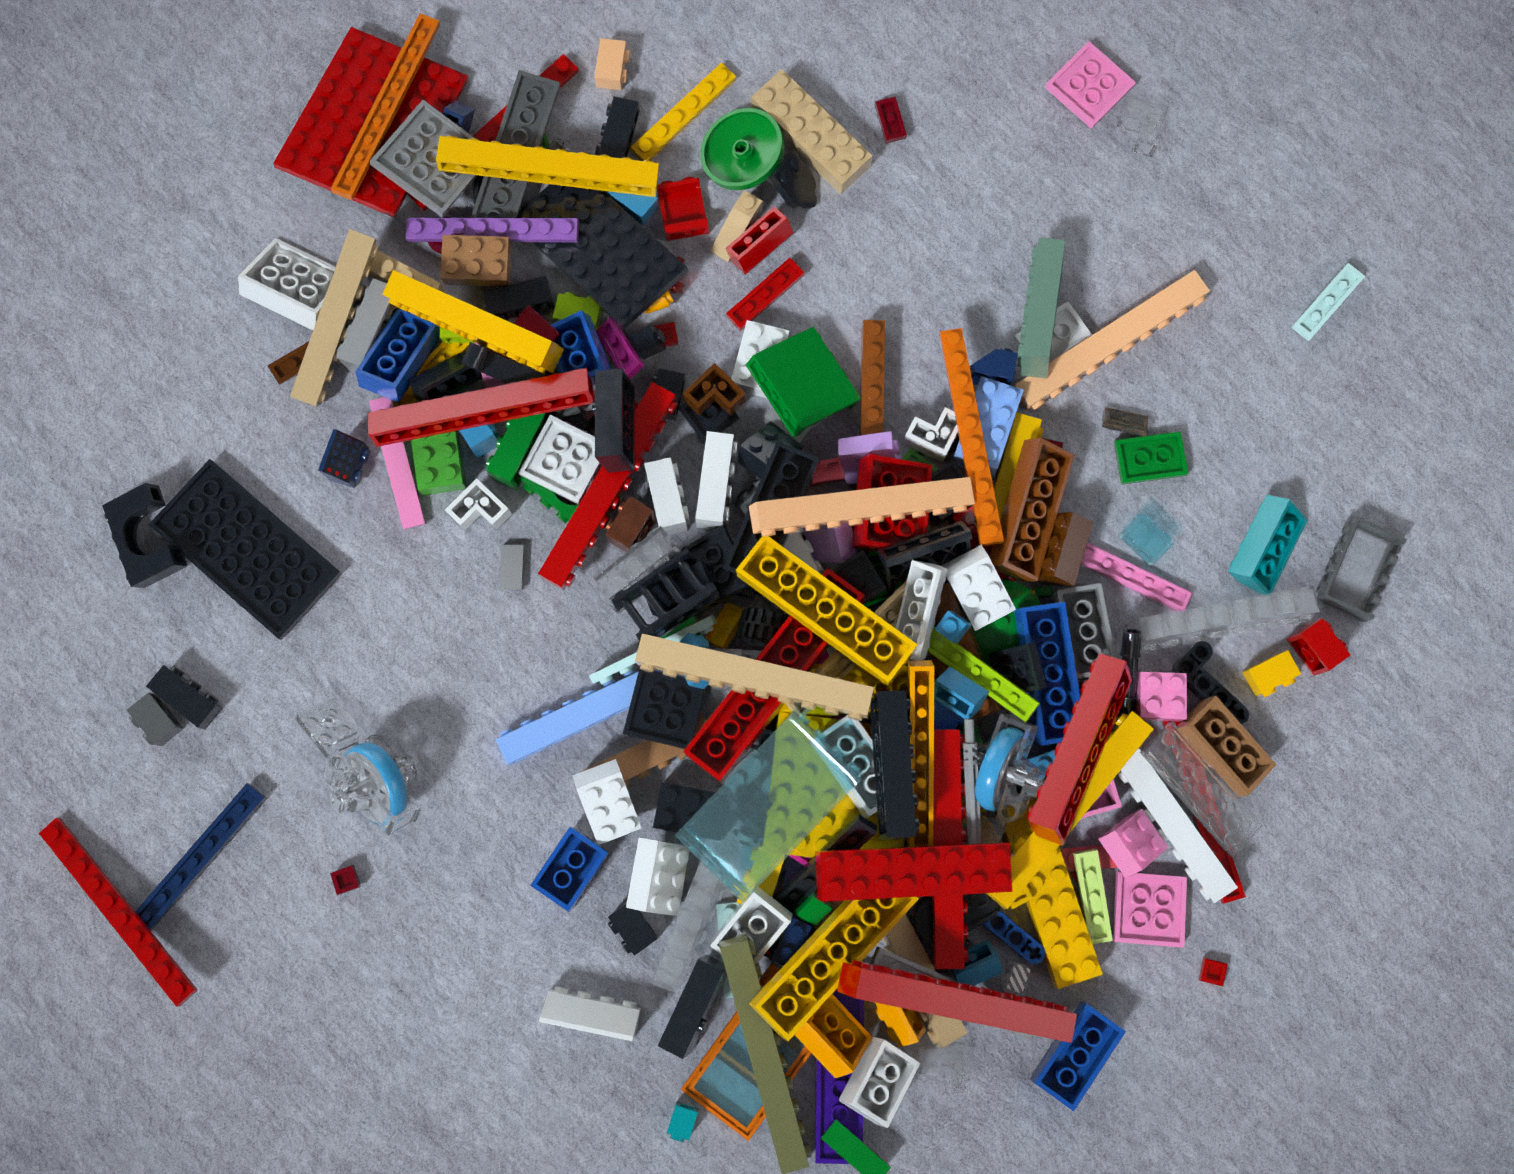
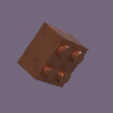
(631, 524)

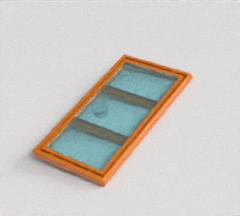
(726, 1079)

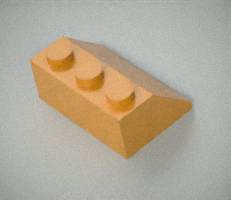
(902, 1024)
(835, 1037)

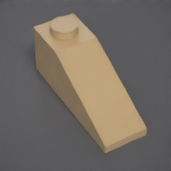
(741, 217)

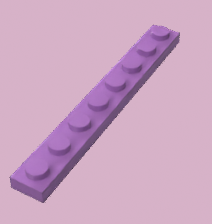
(515, 228)

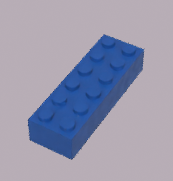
(1050, 630)

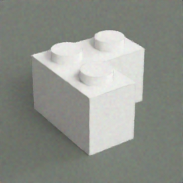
(931, 439)
(478, 501)

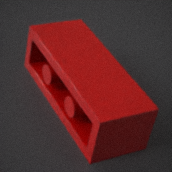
(759, 240)

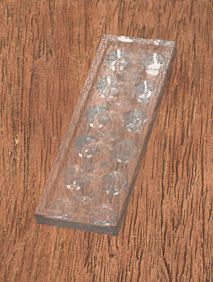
(1201, 789)

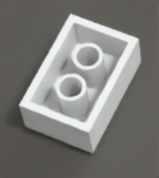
(754, 339)
(667, 495)
(978, 587)
(606, 802)
(658, 877)
(759, 919)
(879, 1082)

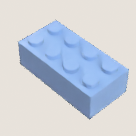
(997, 409)

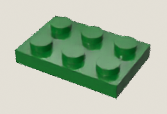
(1150, 458)

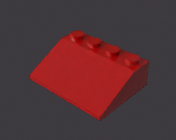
(883, 471)

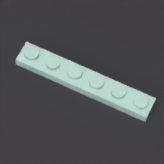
(625, 665)

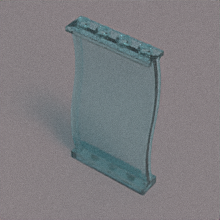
(769, 805)

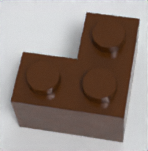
(711, 387)

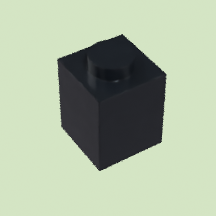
(648, 342)

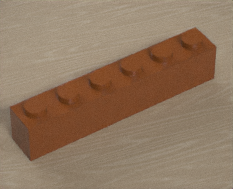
(872, 377)

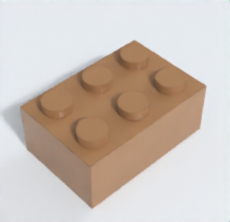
(476, 260)

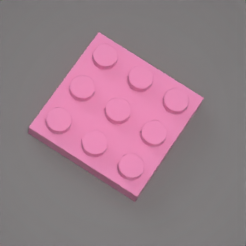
(1090, 84)
(1150, 909)

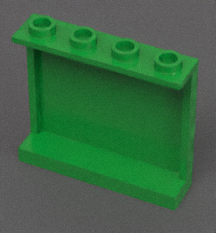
(802, 381)

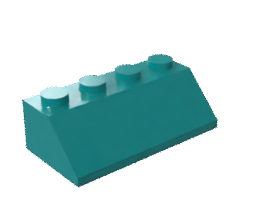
(1268, 544)

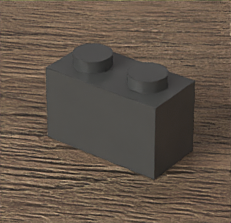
(154, 720)

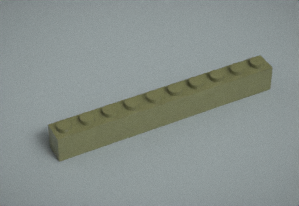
(764, 1056)

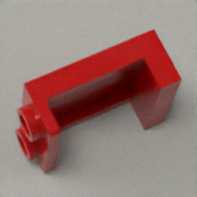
(682, 209)

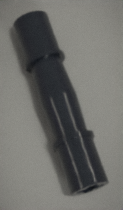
(1130, 653)

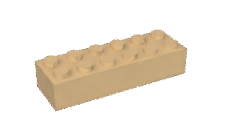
(813, 132)

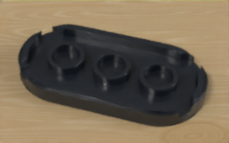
(980, 910)

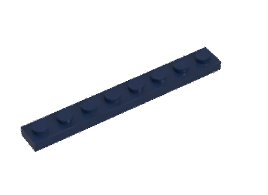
(200, 855)

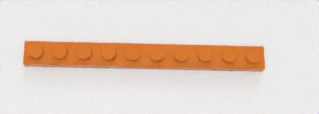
(385, 107)
(971, 436)

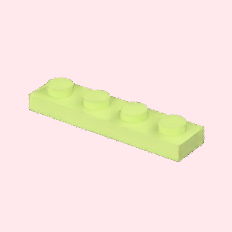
(1092, 895)

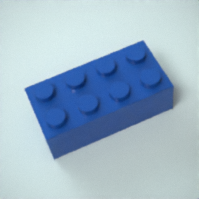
(397, 355)
(1072, 1067)

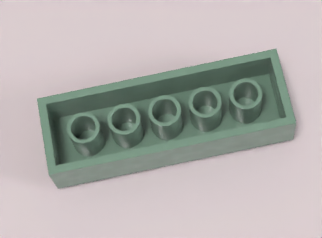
(1041, 308)

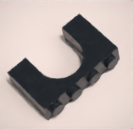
(123, 519)

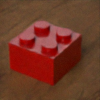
(1319, 646)

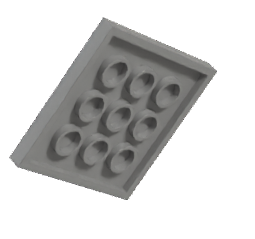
(411, 159)

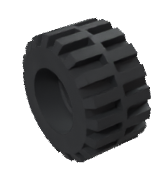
(759, 625)

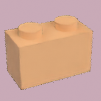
(611, 63)

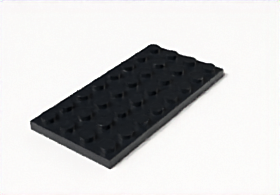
(614, 255)
(245, 549)

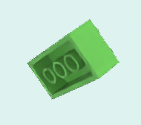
(439, 463)

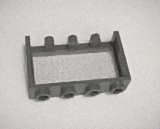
(1359, 568)

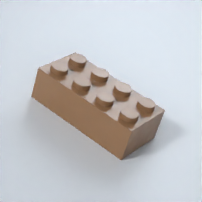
(1227, 746)

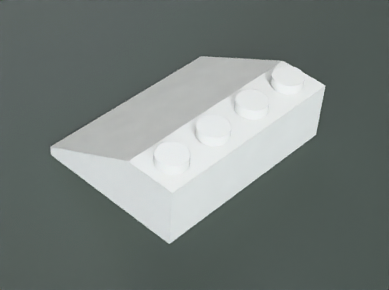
(287, 282)

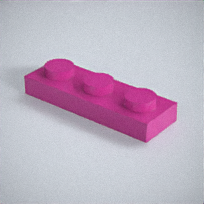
(619, 347)

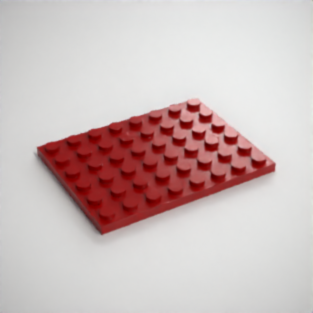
(341, 105)

